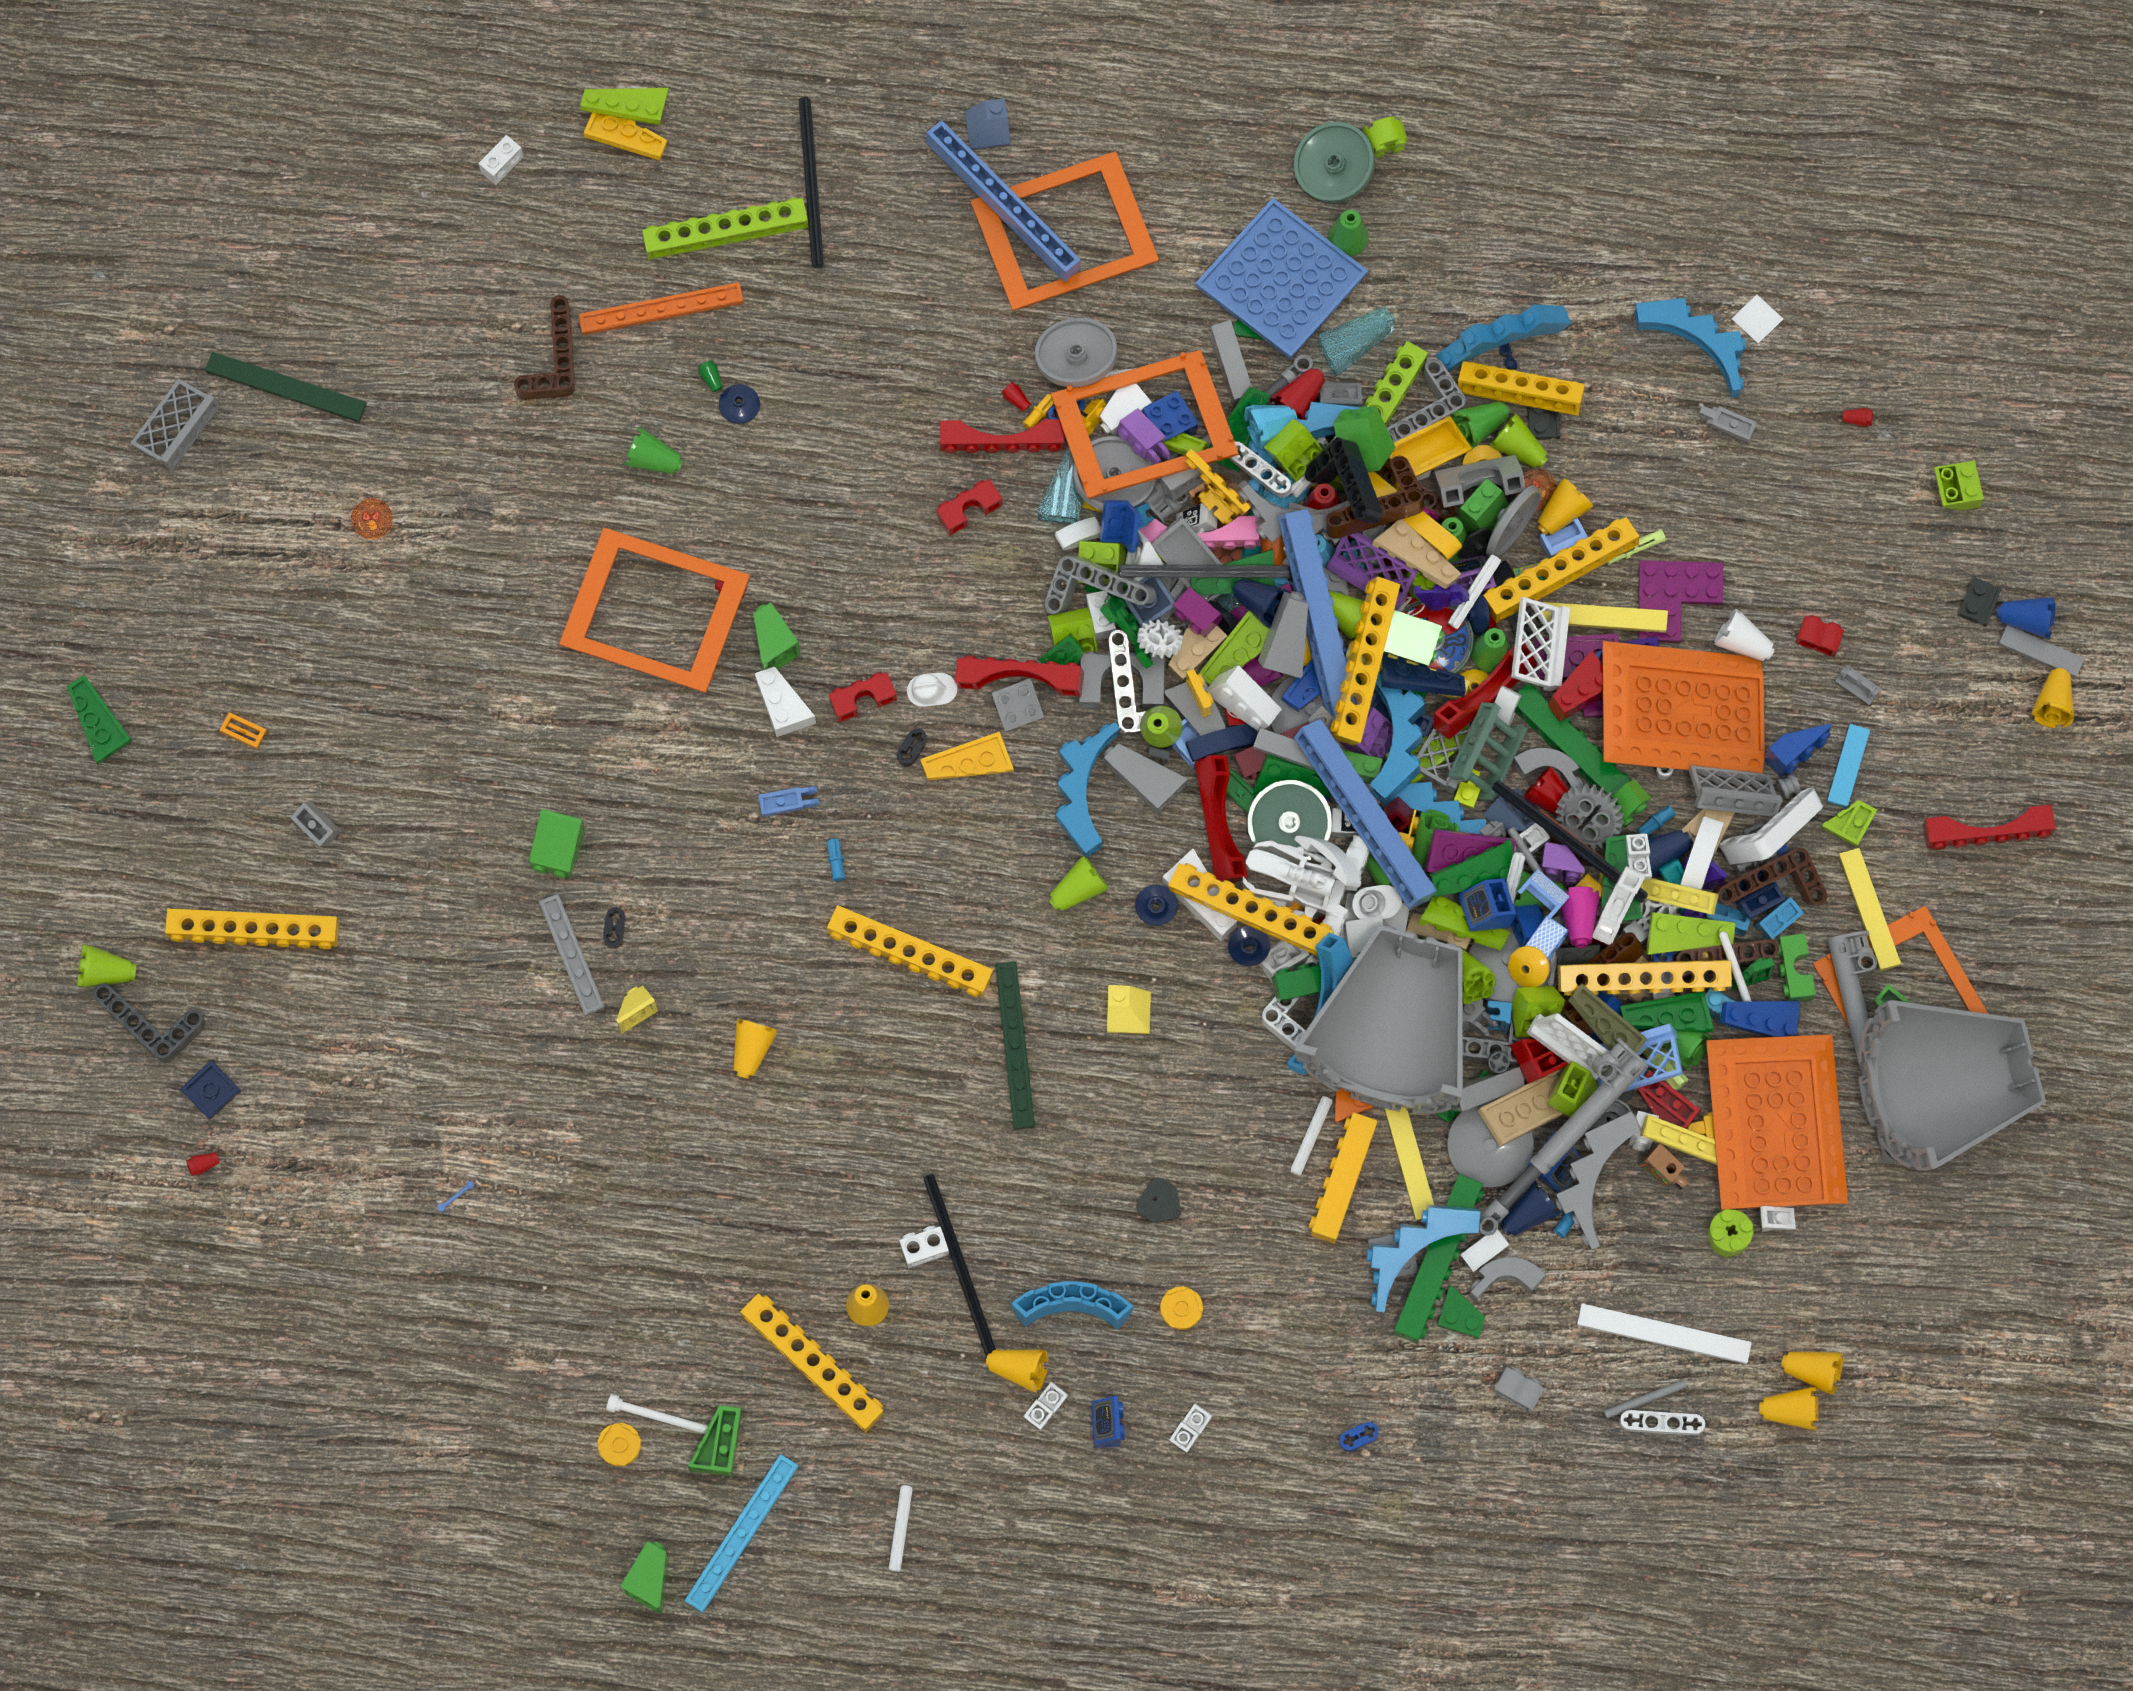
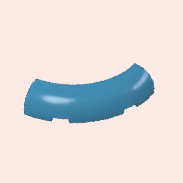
(1072, 1297)

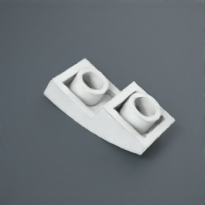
(1080, 531)
(1508, 701)
(1638, 854)
(1484, 1250)
(1046, 1405)
(1191, 1427)

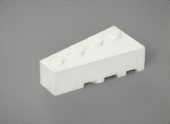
(1216, 922)

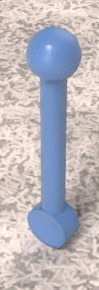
(442, 1207)

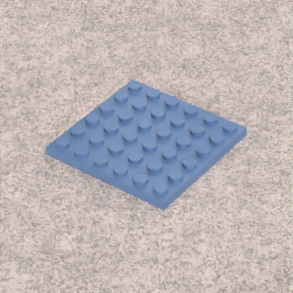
(1281, 278)

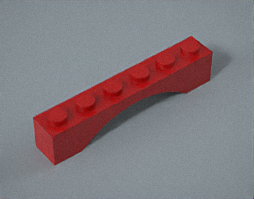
(960, 437)
(976, 673)
(1460, 712)
(1213, 780)
(1948, 832)

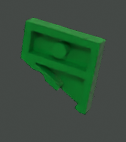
(1757, 972)

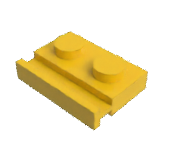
(1204, 700)

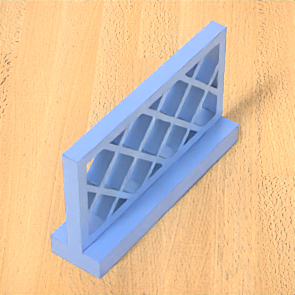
(1657, 1037)

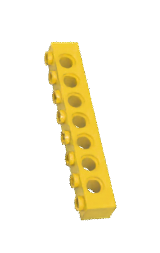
(1621, 529)
(1373, 653)
(1180, 885)
(178, 918)
(843, 918)
(1720, 968)
(863, 1418)

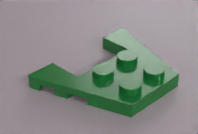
(1116, 611)

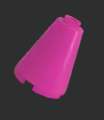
(1580, 915)

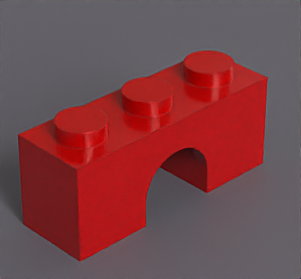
(983, 496)
(877, 687)

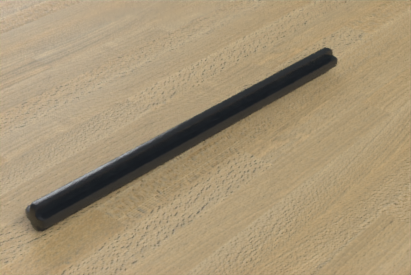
(811, 182)
(1205, 571)
(1562, 835)
(959, 1264)

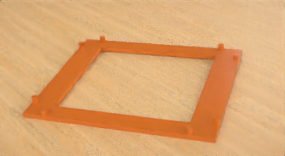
(1127, 211)
(1080, 443)
(716, 632)
(1901, 931)

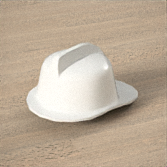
(931, 689)
(1376, 902)

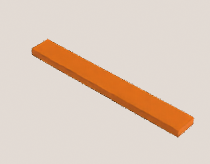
(661, 308)

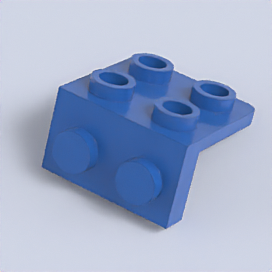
(1171, 416)
(1120, 524)

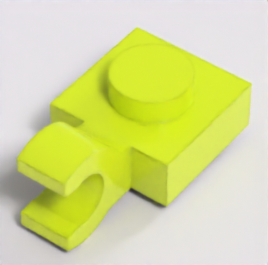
(1468, 793)

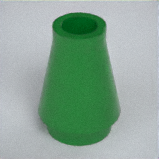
(710, 374)

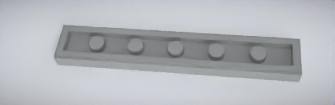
(571, 955)

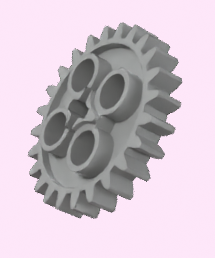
(1574, 804)

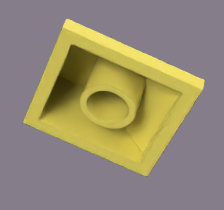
(635, 1008)
(1128, 1010)

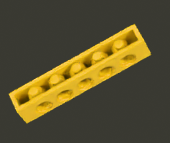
(1521, 388)

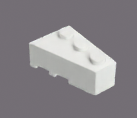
(1244, 698)
(782, 703)

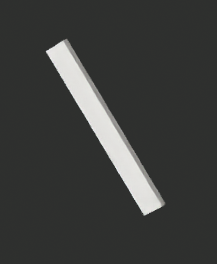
(1664, 1333)

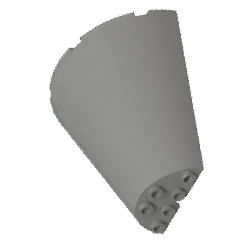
(1393, 1026)
(1943, 1079)

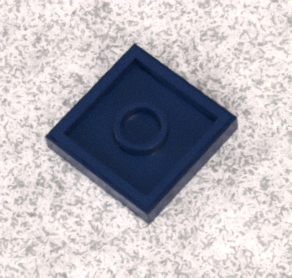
(210, 1090)

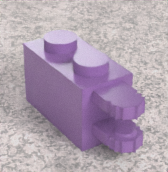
(1143, 436)

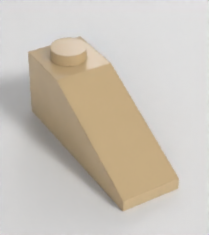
(1429, 931)

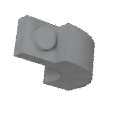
(1539, 759)
(1507, 1268)

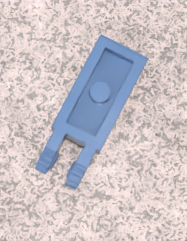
(786, 801)

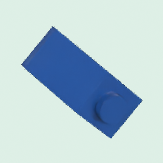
(1526, 922)

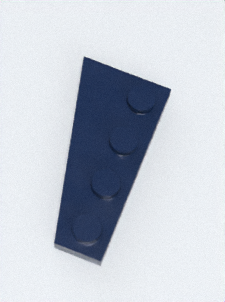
(1420, 678)

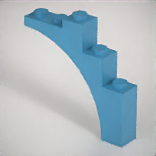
(1675, 318)
(1506, 329)
(1318, 421)
(1080, 760)
(1400, 765)
(1422, 797)
(1334, 964)
(1389, 1259)

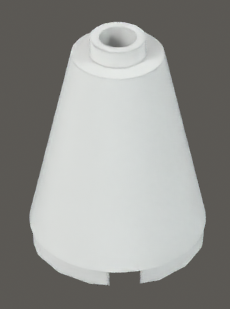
(1744, 637)

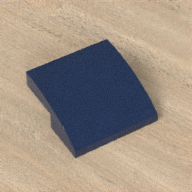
(1761, 899)

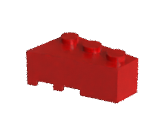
(1579, 689)
(1535, 1059)
(1668, 1103)

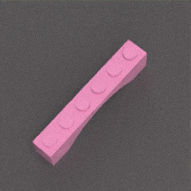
(1238, 533)

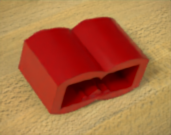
(1820, 635)

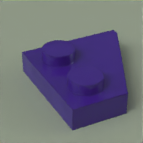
(1440, 597)

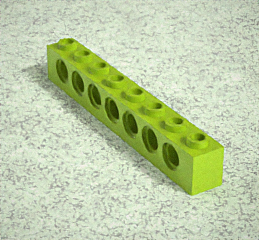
(717, 236)
(1407, 354)

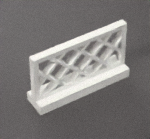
(1554, 647)
(1566, 1041)

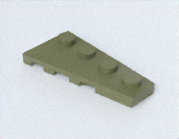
(1604, 1020)

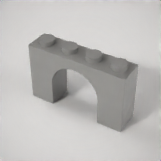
(1500, 471)
(1098, 666)

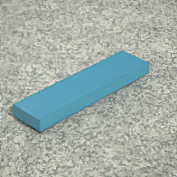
(1848, 766)

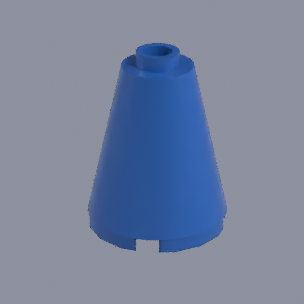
(2029, 615)

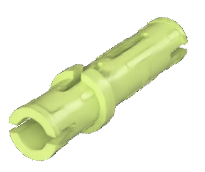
(1646, 542)

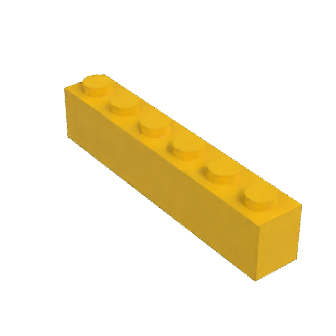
(1343, 1177)

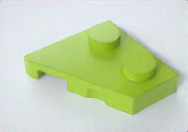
(1851, 823)

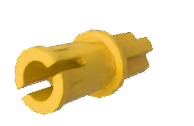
(1039, 412)

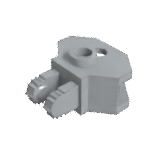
(1474, 1015)

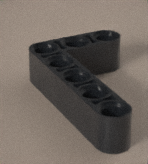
(1345, 459)

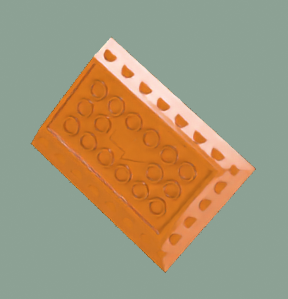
(1682, 708)
(1776, 1122)

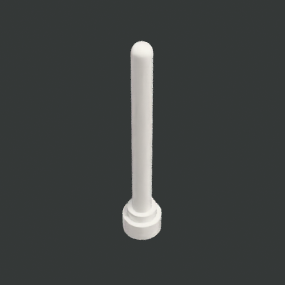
(1735, 967)
(617, 1404)

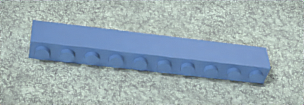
(1003, 201)
(1322, 624)
(1365, 814)

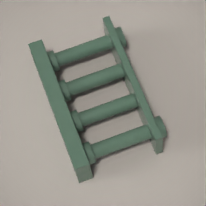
(1473, 744)

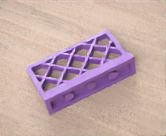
(1358, 576)

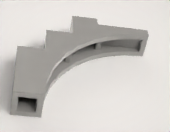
(1269, 514)
(1579, 1197)

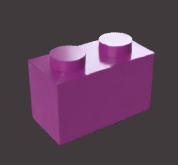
(1196, 612)

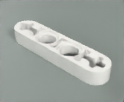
(1261, 467)
(1662, 1418)

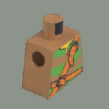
(1657, 1161)

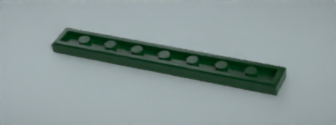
(285, 387)
(1015, 1045)

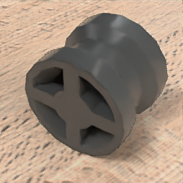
(1498, 1065)

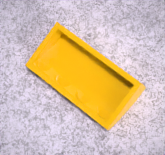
(1431, 446)

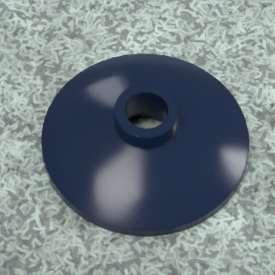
(741, 412)
(1479, 616)
(1156, 895)
(1245, 937)

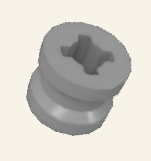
(1788, 786)

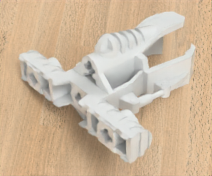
(1310, 883)

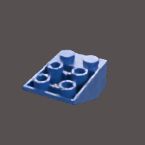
(1795, 746)

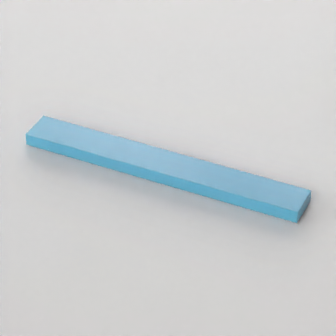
(741, 1533)

